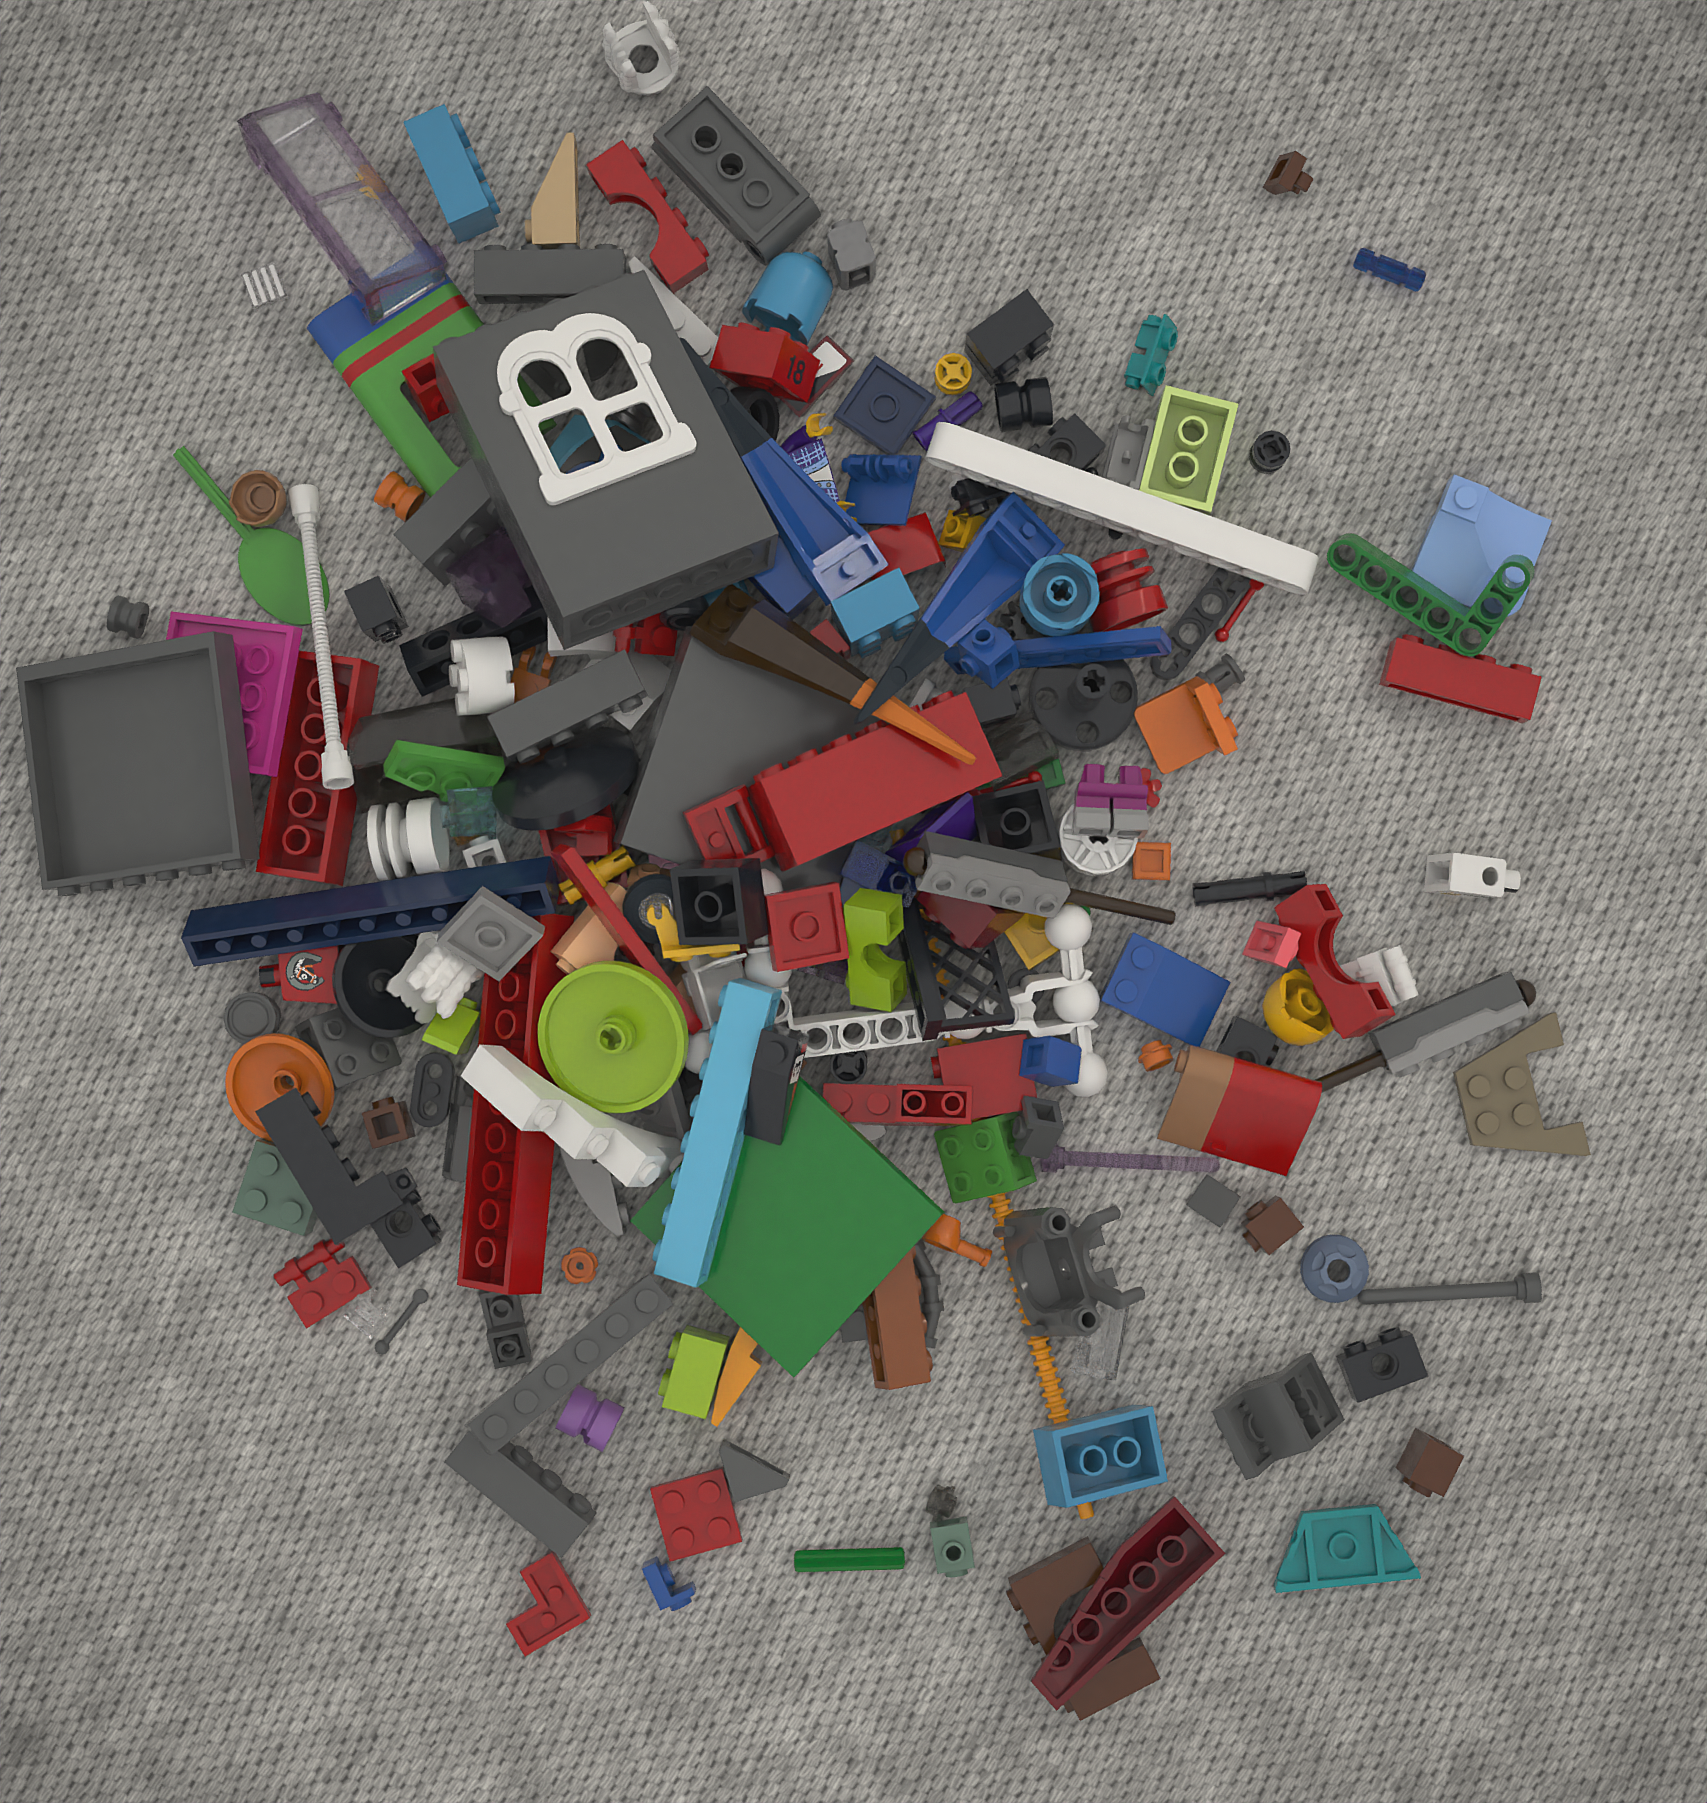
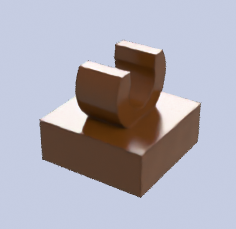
(1287, 175)

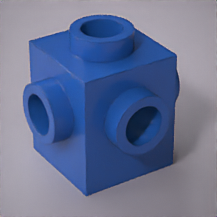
(988, 653)

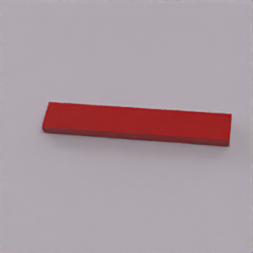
(617, 924)

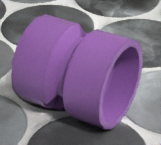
(590, 1417)

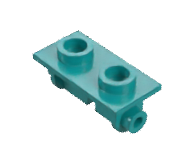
(1157, 338)

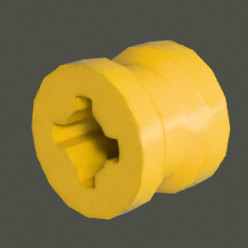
(956, 368)

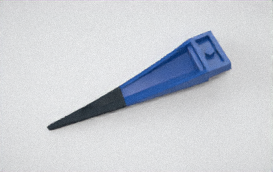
(815, 529)
(978, 584)

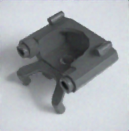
(1056, 1270)

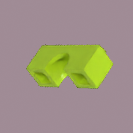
(872, 977)

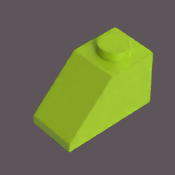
(457, 1030)

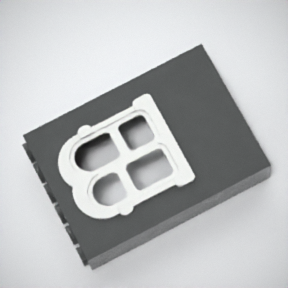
(642, 521)

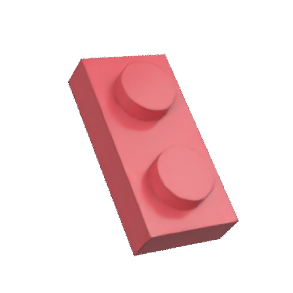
(1272, 944)

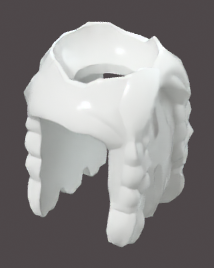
(651, 33)
(433, 979)

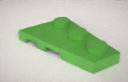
(441, 768)

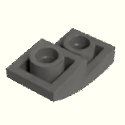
(505, 1329)

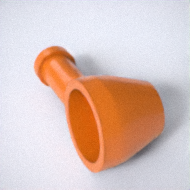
(946, 1235)

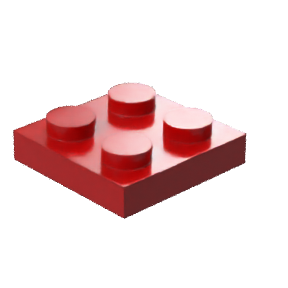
(806, 926)
(696, 1514)

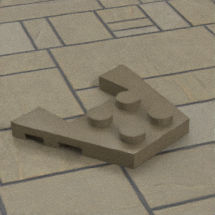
(1502, 1100)

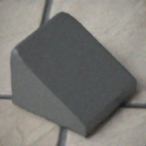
(1213, 1200)

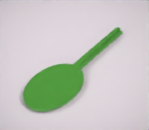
(267, 558)

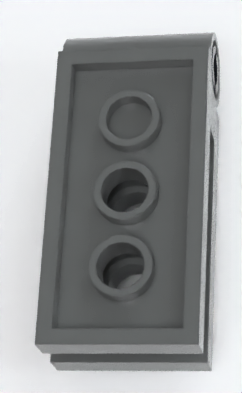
(758, 204)

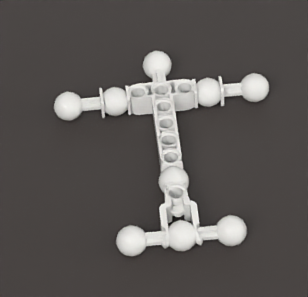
(1074, 1002)

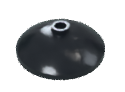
(354, 990)

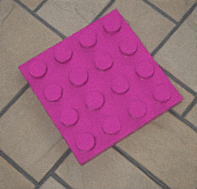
(265, 671)

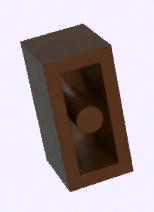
(1428, 1464)

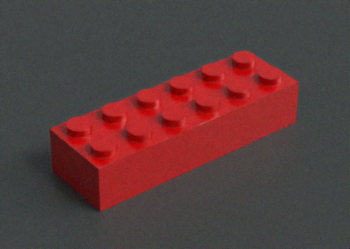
(304, 822)

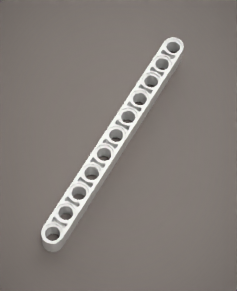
(1121, 508)

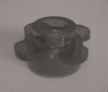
(941, 1502)

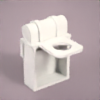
(1389, 969)
(705, 981)

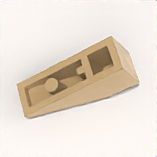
(556, 206)

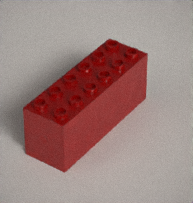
(868, 782)

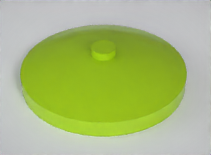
(613, 1036)

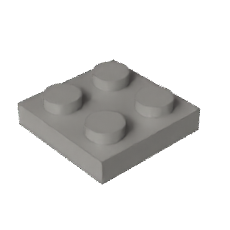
(490, 933)

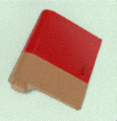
(1239, 1109)

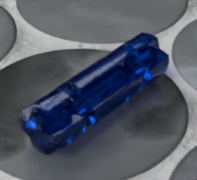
(1389, 269)

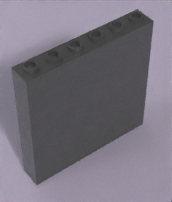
(717, 732)
(138, 764)

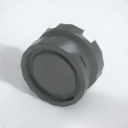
(251, 1016)

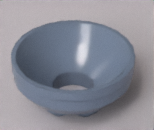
(1317, 1259)

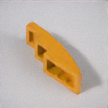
(737, 1373)

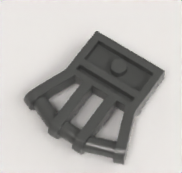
(855, 1327)

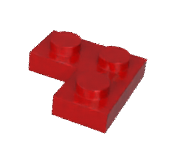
(557, 1606)

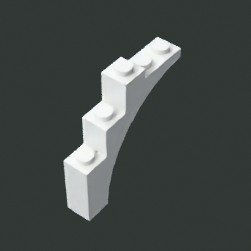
(582, 1131)

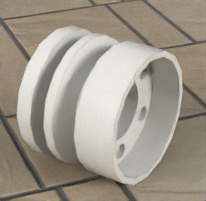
(402, 840)
(1089, 857)

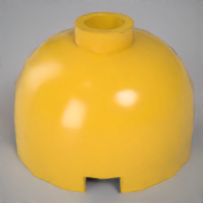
(1295, 1010)

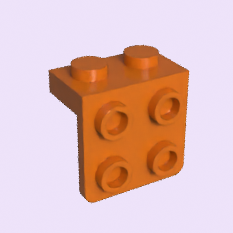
(1185, 725)

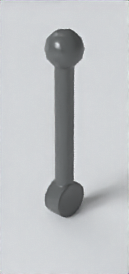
(420, 1296)

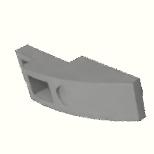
(599, 1191)

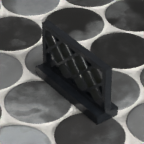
(926, 989)

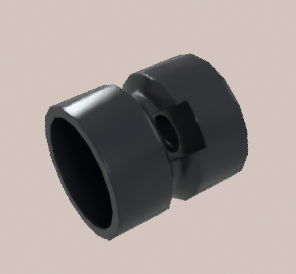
(1023, 404)

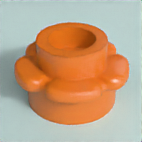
(1155, 1055)
(577, 1275)

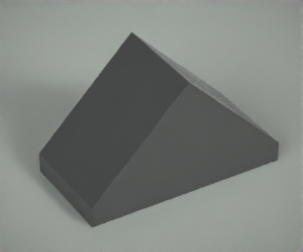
(748, 1473)

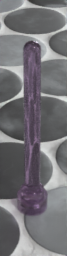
(1060, 1158)

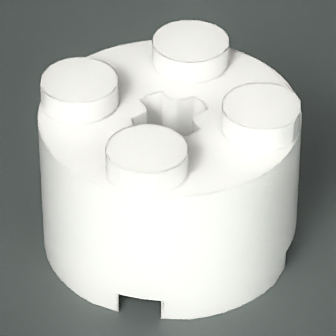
(481, 675)

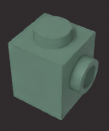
(952, 1546)

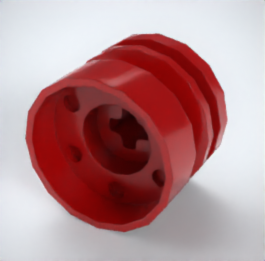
(1121, 592)

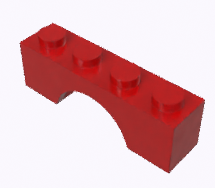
(623, 180)
(1352, 1004)

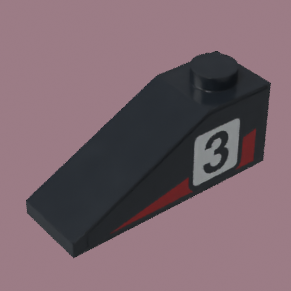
(774, 1082)

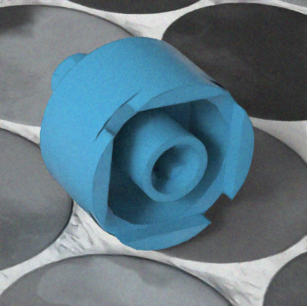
(1048, 576)

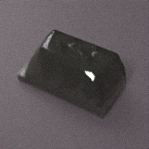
(423, 724)

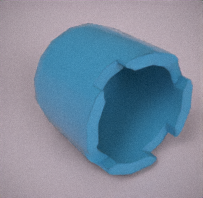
(791, 295)

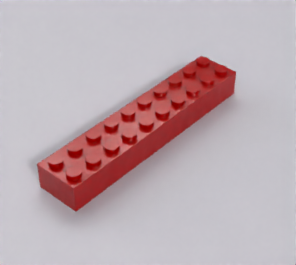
(507, 1166)

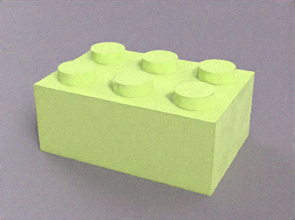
(1188, 448)

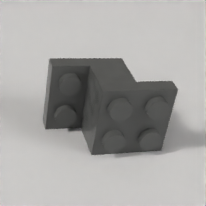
(1278, 1416)

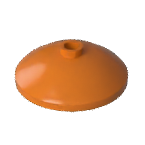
(260, 1072)

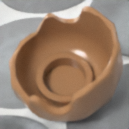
(258, 498)

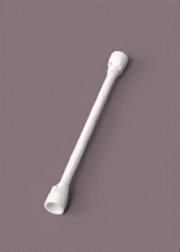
(336, 764)

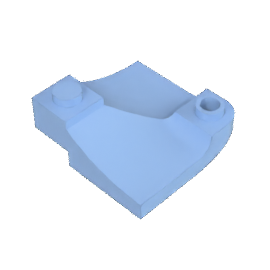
(1471, 540)

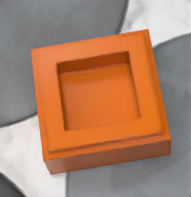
(1151, 861)

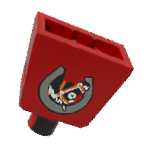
(303, 975)

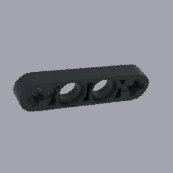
(1204, 622)

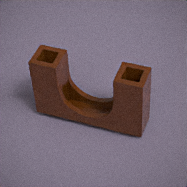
(1040, 1594)

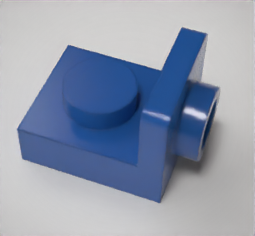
(660, 1581)

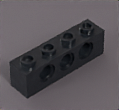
(429, 655)

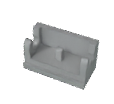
(1128, 452)

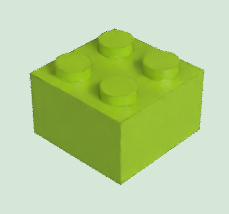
(695, 1371)

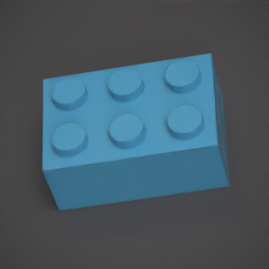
(453, 172)
(875, 613)
(1100, 1455)

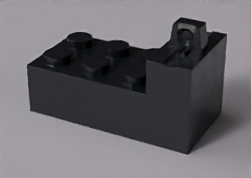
(323, 1175)

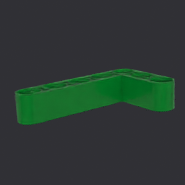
(1430, 596)

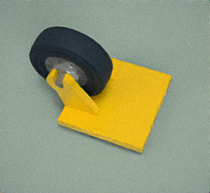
(652, 915)

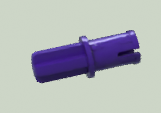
(955, 414)

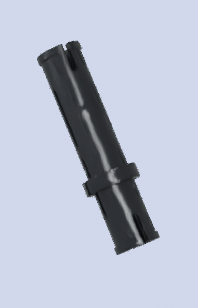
(1250, 888)

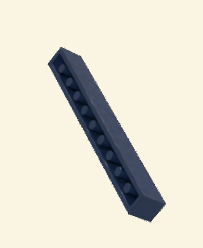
(362, 911)

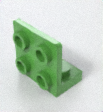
(982, 1159)

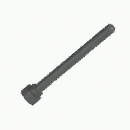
(1524, 1288)

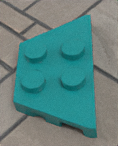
(1343, 1550)

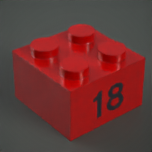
(765, 361)

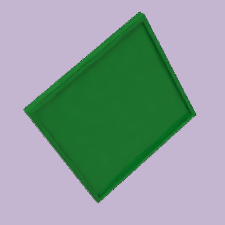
(805, 1230)

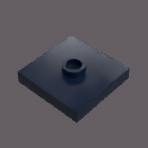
(884, 407)

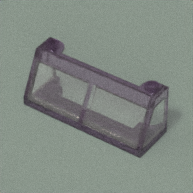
(343, 203)

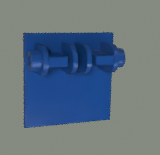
(881, 487)

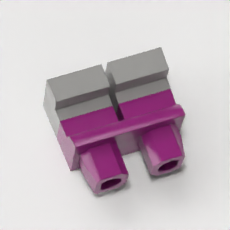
(1126, 803)

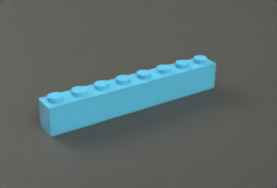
(715, 1135)

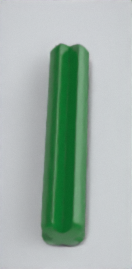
(849, 1559)

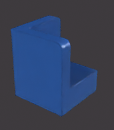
(1050, 1061)

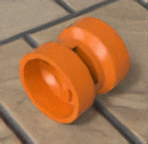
(398, 496)

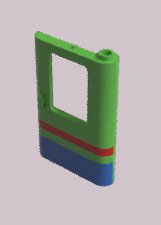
(375, 355)

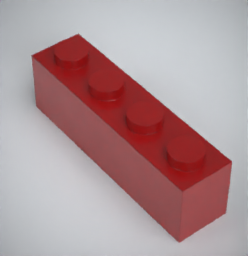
(1460, 679)

